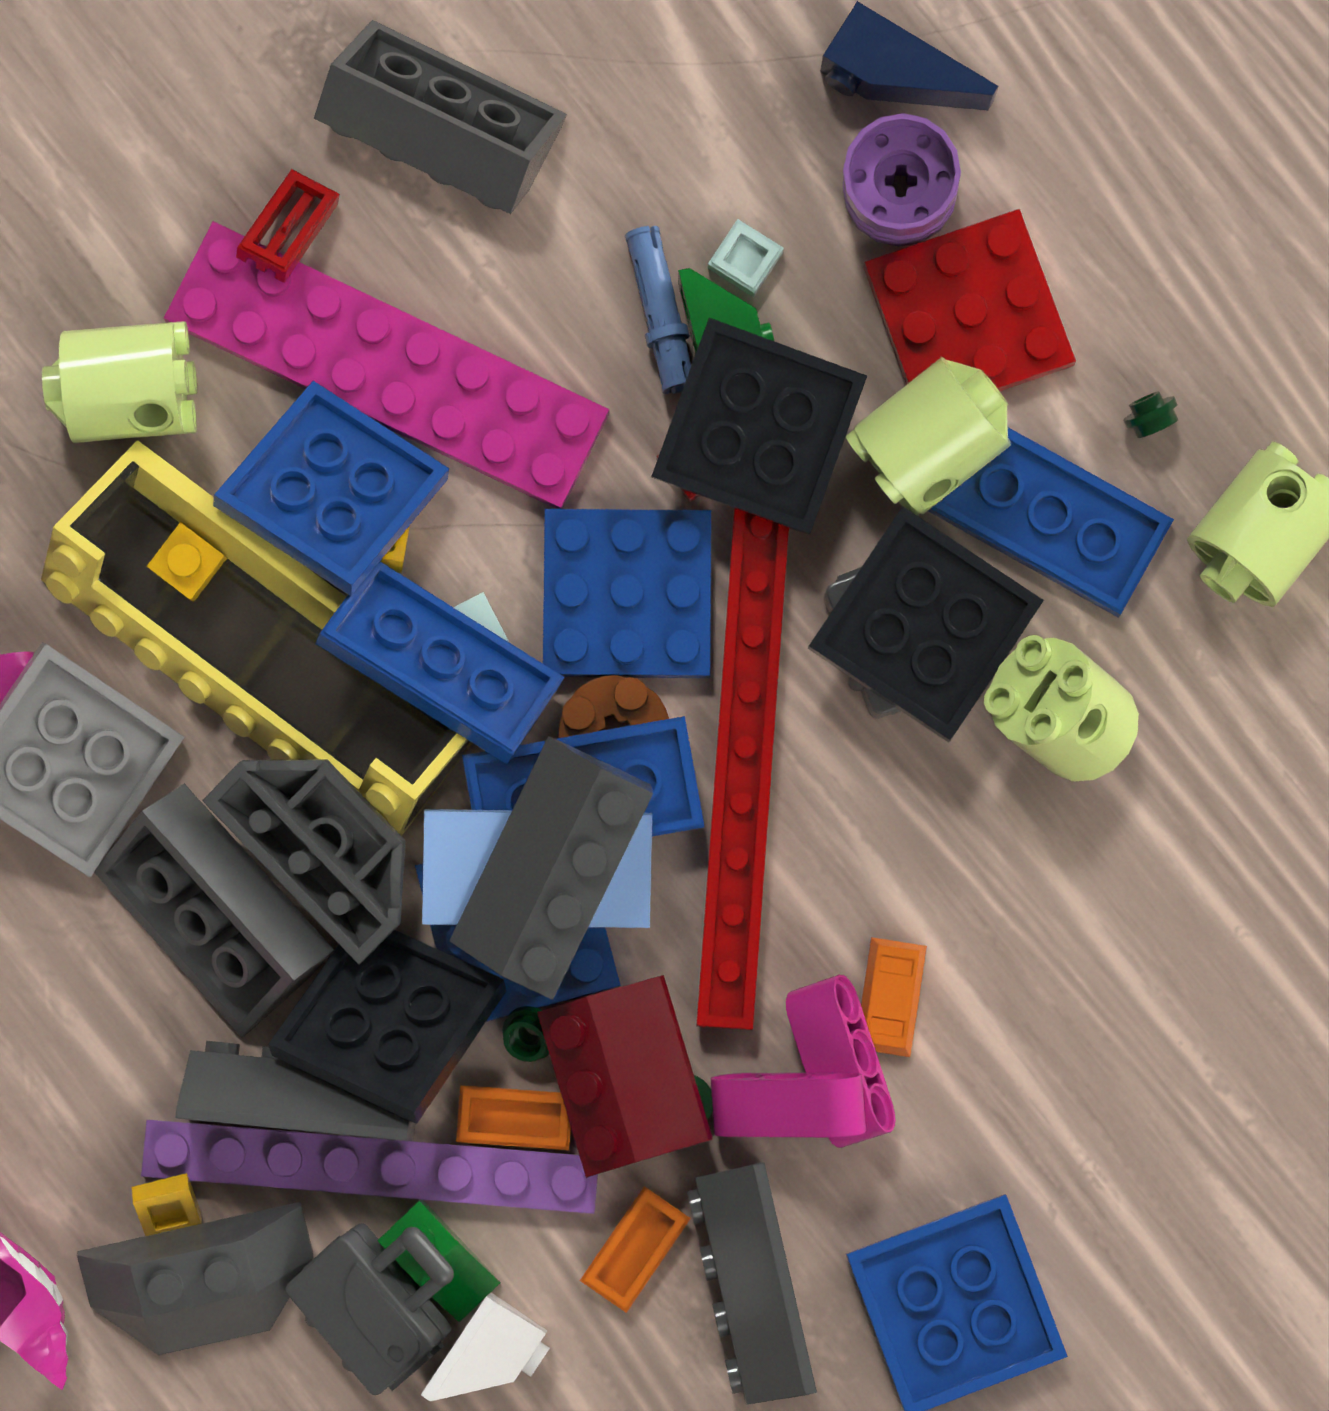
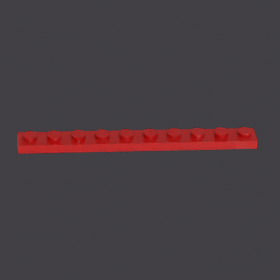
(742, 773)

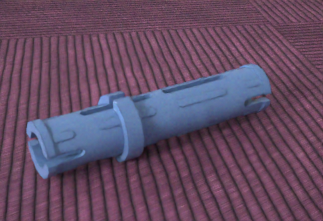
(666, 331)

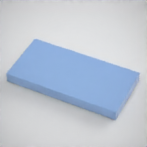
(462, 841)

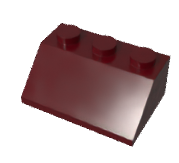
(624, 1075)

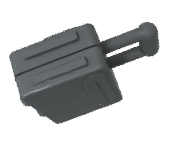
(372, 1306)

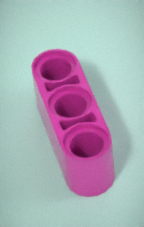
(836, 1039)
(788, 1105)

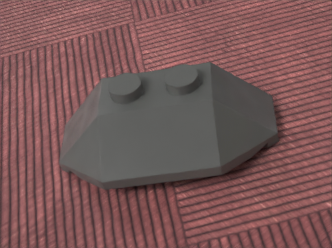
(319, 845)
(199, 1279)

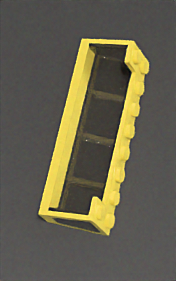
(246, 636)

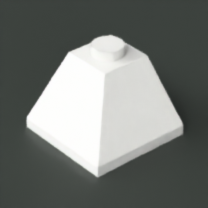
(489, 1351)

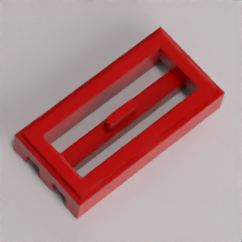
(268, 257)

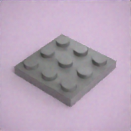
(75, 758)

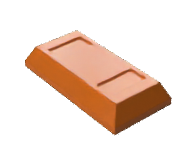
(892, 994)
(512, 1118)
(635, 1249)

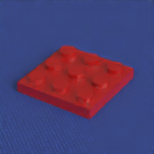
(972, 301)

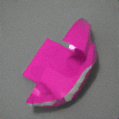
(32, 1312)

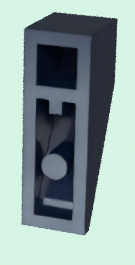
(895, 66)

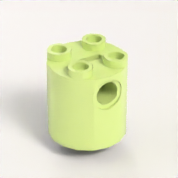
(123, 382)
(933, 434)
(1251, 541)
(1062, 709)

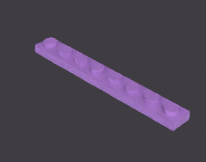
(368, 1166)

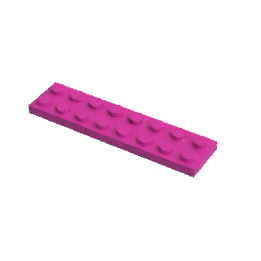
(391, 368)

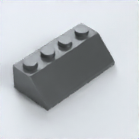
(438, 116)
(551, 867)
(212, 909)
(274, 1094)
(754, 1285)

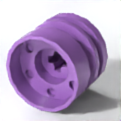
(908, 148)

